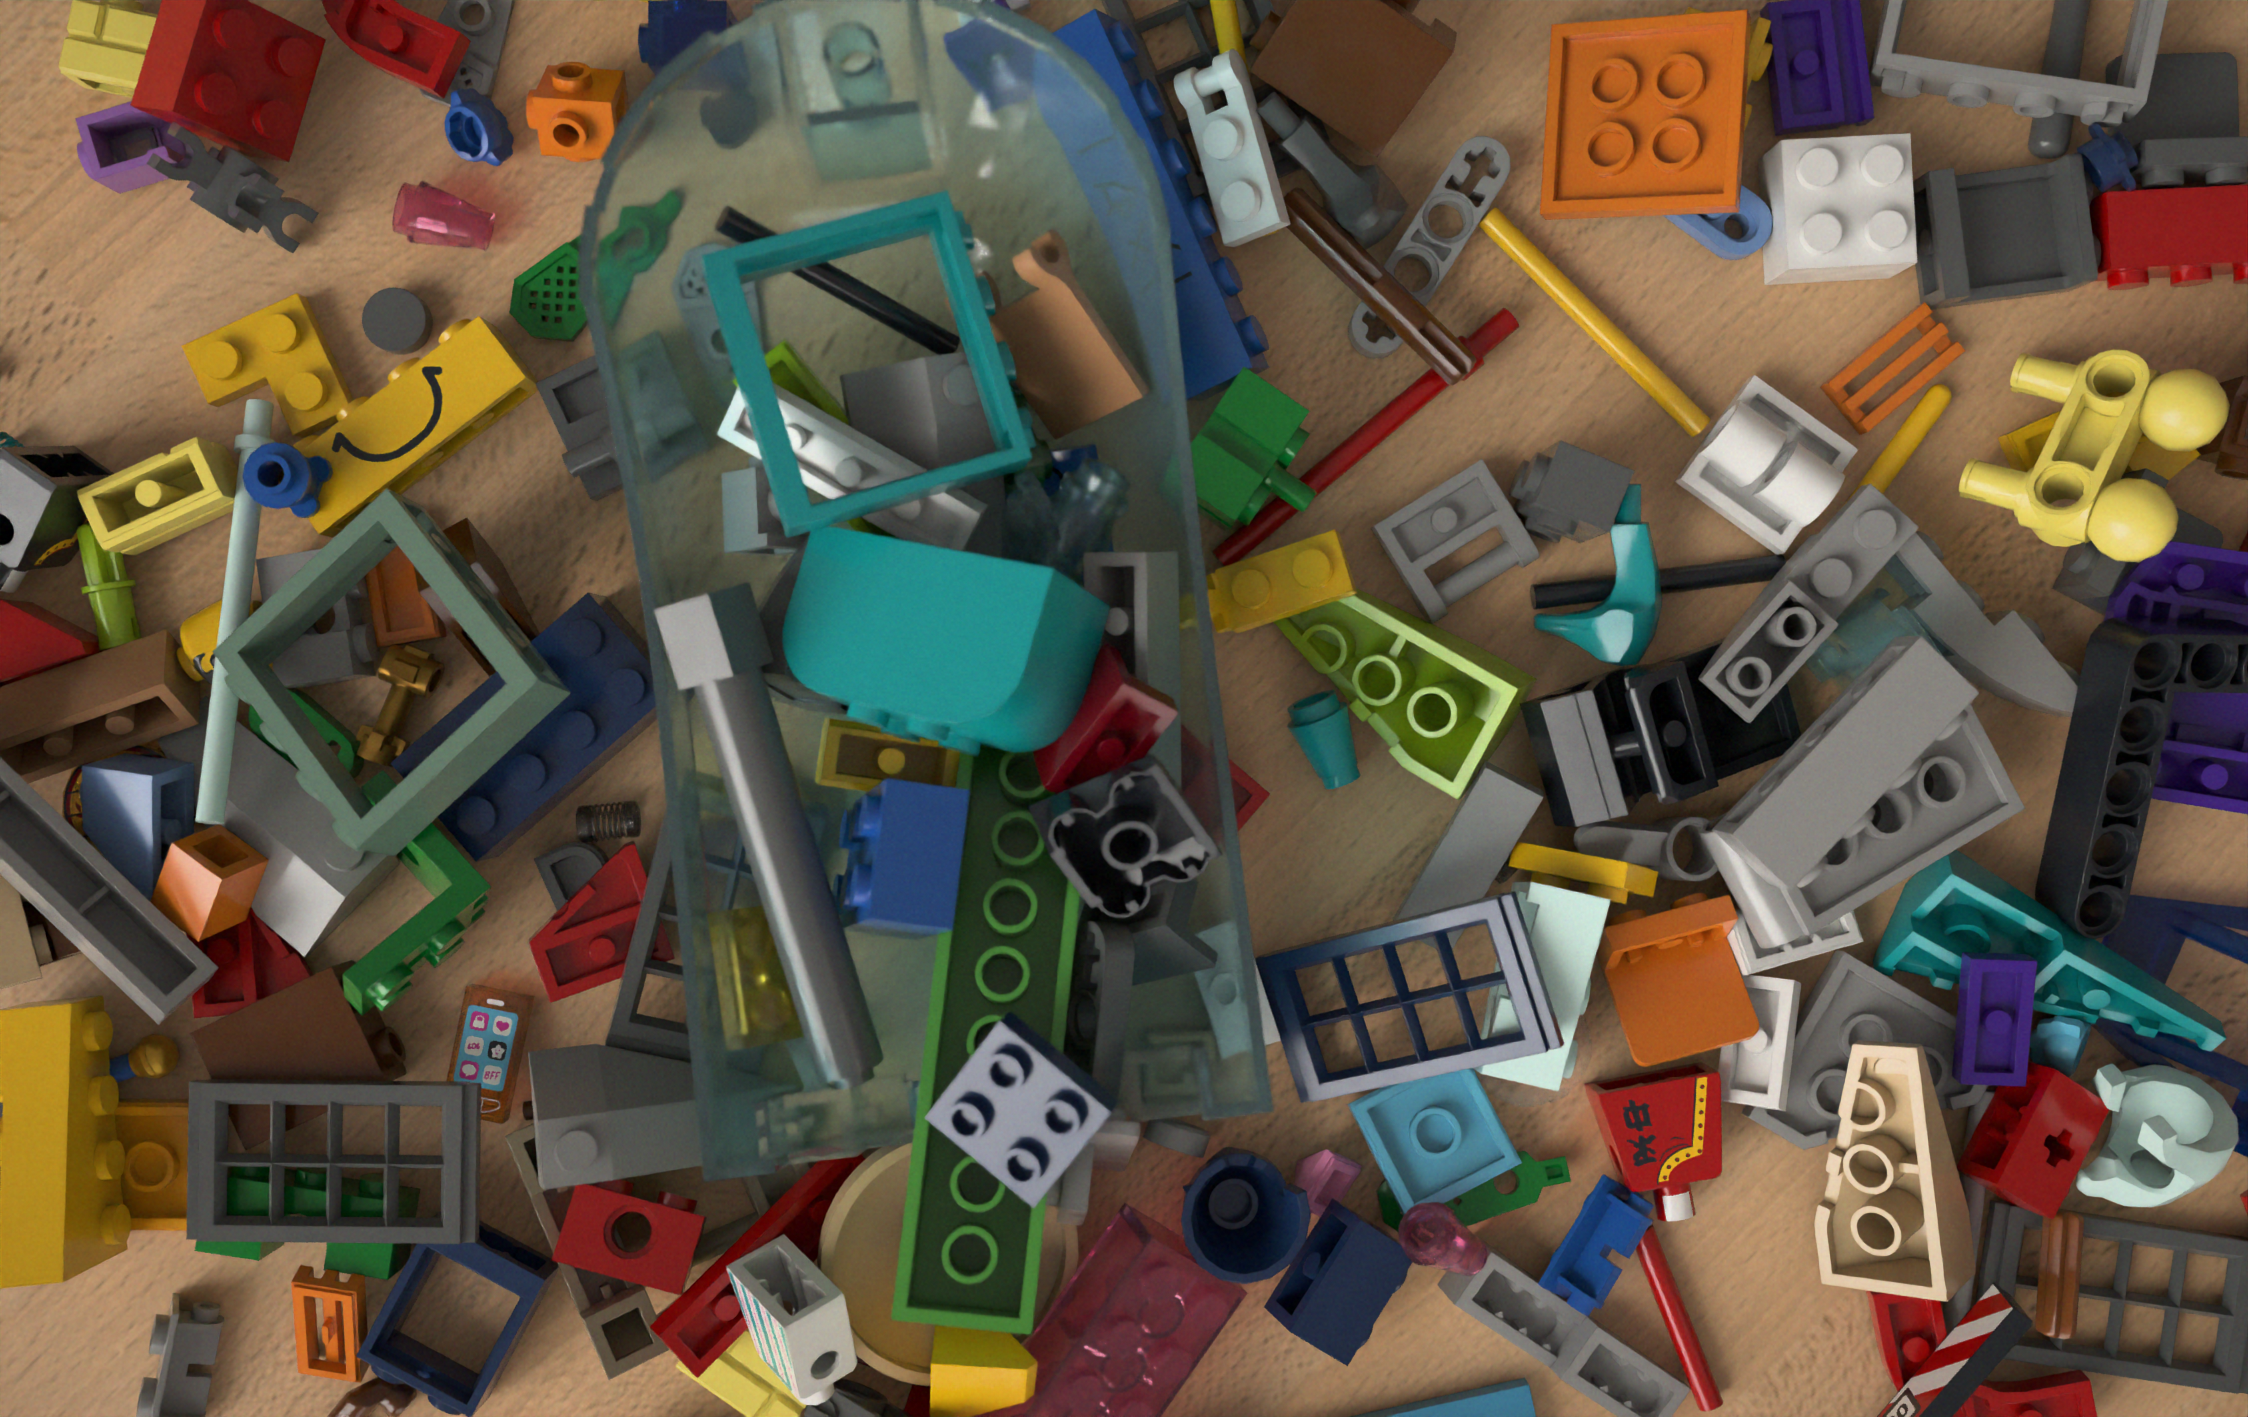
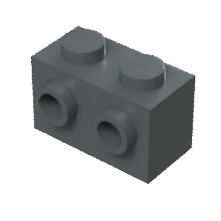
(1569, 493)

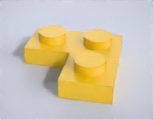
(276, 348)

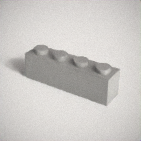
(1143, 626)
(1847, 762)

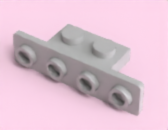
(1106, 1150)

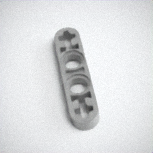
(1425, 245)

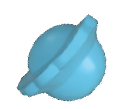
(2059, 1043)

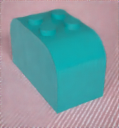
(941, 640)

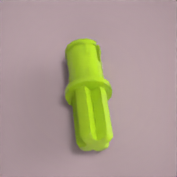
(108, 591)

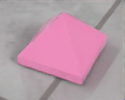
(1325, 1177)

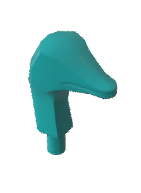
(1627, 620)

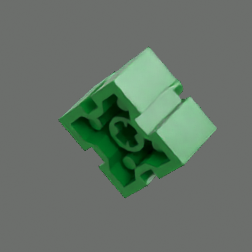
(1246, 452)

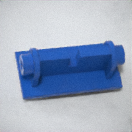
(1580, 1266)

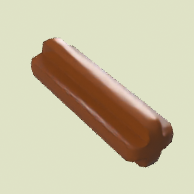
(2059, 1275)

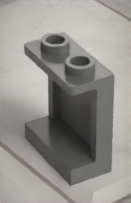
(2004, 233)

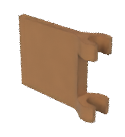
(1060, 344)

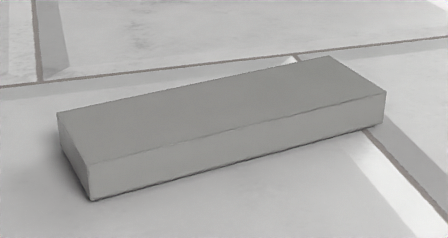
(1473, 845)

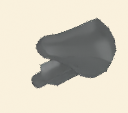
(1354, 195)

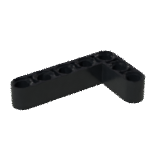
(2115, 754)

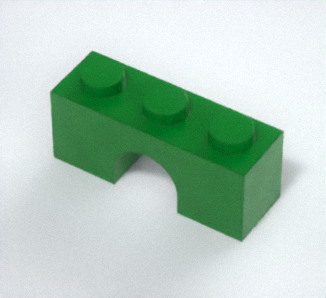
(307, 1196)

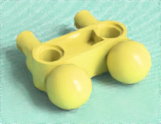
(2093, 447)

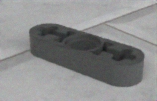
(1100, 1001)

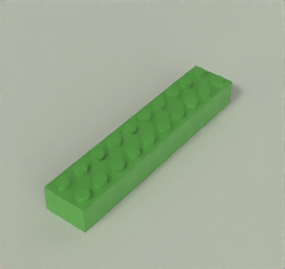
(965, 1235)

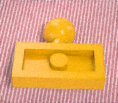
(1604, 876)

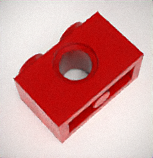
(590, 1240)

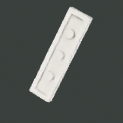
(843, 461)

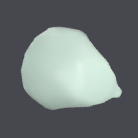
(2163, 1137)

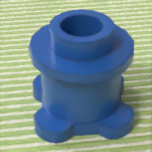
(300, 483)

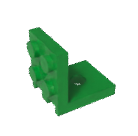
(432, 932)

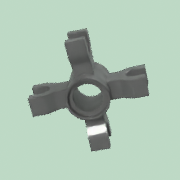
(233, 188)

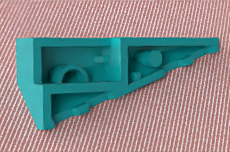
(1969, 909)

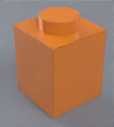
(208, 882)

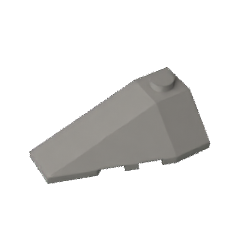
(310, 871)
(611, 1114)

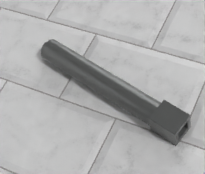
(719, 651)

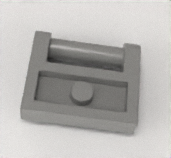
(1445, 522)

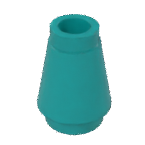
(1325, 737)

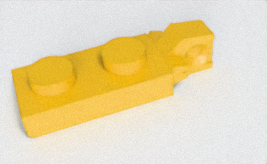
(1280, 583)

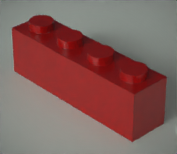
(2171, 235)

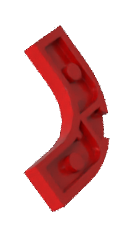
(399, 41)
(1914, 1327)

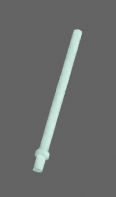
(234, 612)

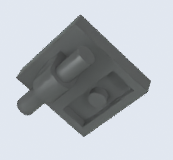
(583, 421)

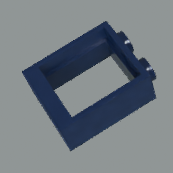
(446, 1382)

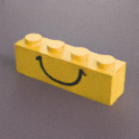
(417, 420)

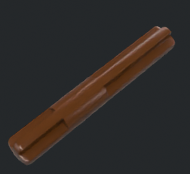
(1377, 288)

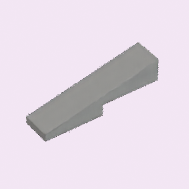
(1564, 1339)

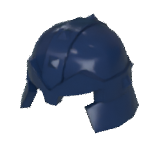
(1243, 1217)

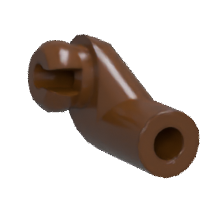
(368, 1396)

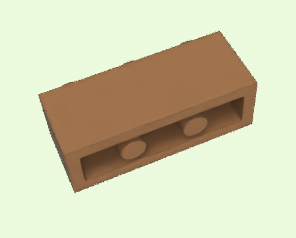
(96, 707)

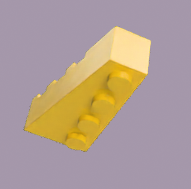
(58, 1143)

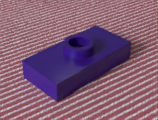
(1994, 1019)

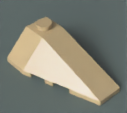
(1893, 1188)

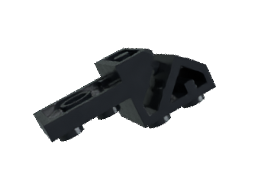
(1646, 733)

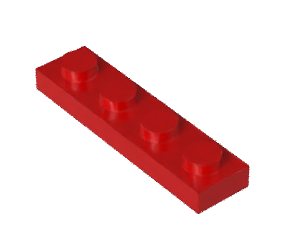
(708, 1312)

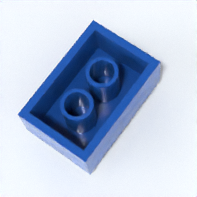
(902, 860)

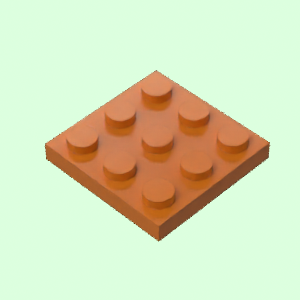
(1646, 116)

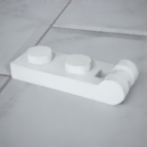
(1233, 150)

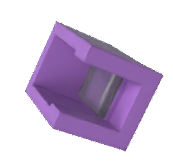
(120, 143)

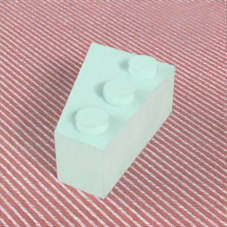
(1565, 938)

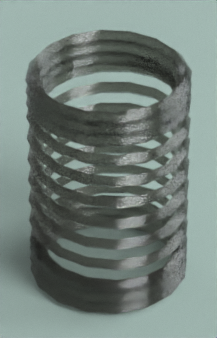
(628, 815)

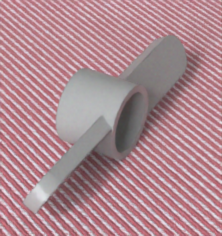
(1649, 846)

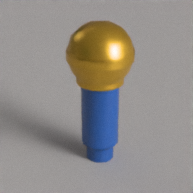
(151, 1058)

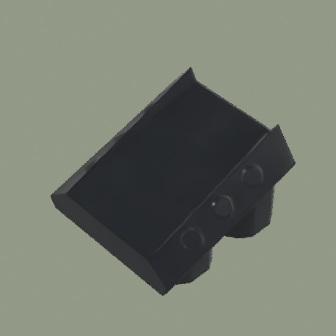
(1124, 835)

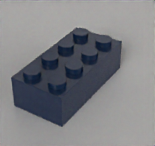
(608, 707)

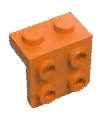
(1676, 979)

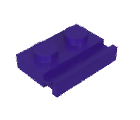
(1817, 65)

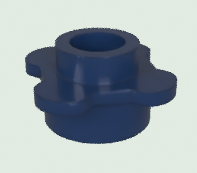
(2108, 159)

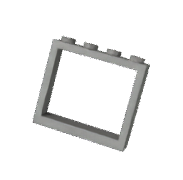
(2027, 92)

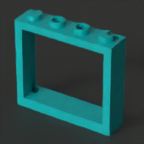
(971, 306)

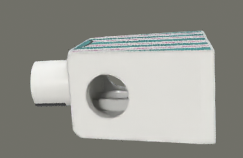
(812, 1344)

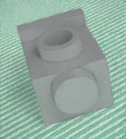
(752, 516)

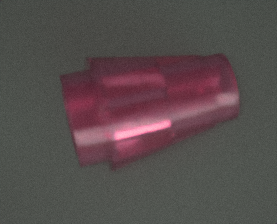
(440, 219)
(1440, 1240)

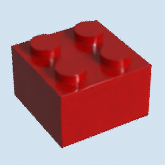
(229, 74)

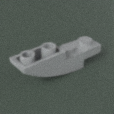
(1804, 600)
(1990, 650)

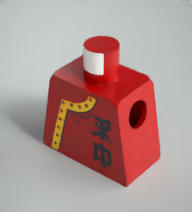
(1662, 1132)

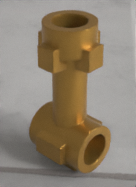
(410, 673)

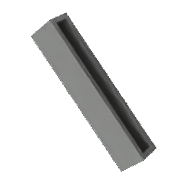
(95, 903)

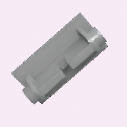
(181, 1340)

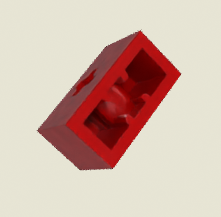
(2034, 1140)

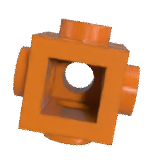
(577, 110)

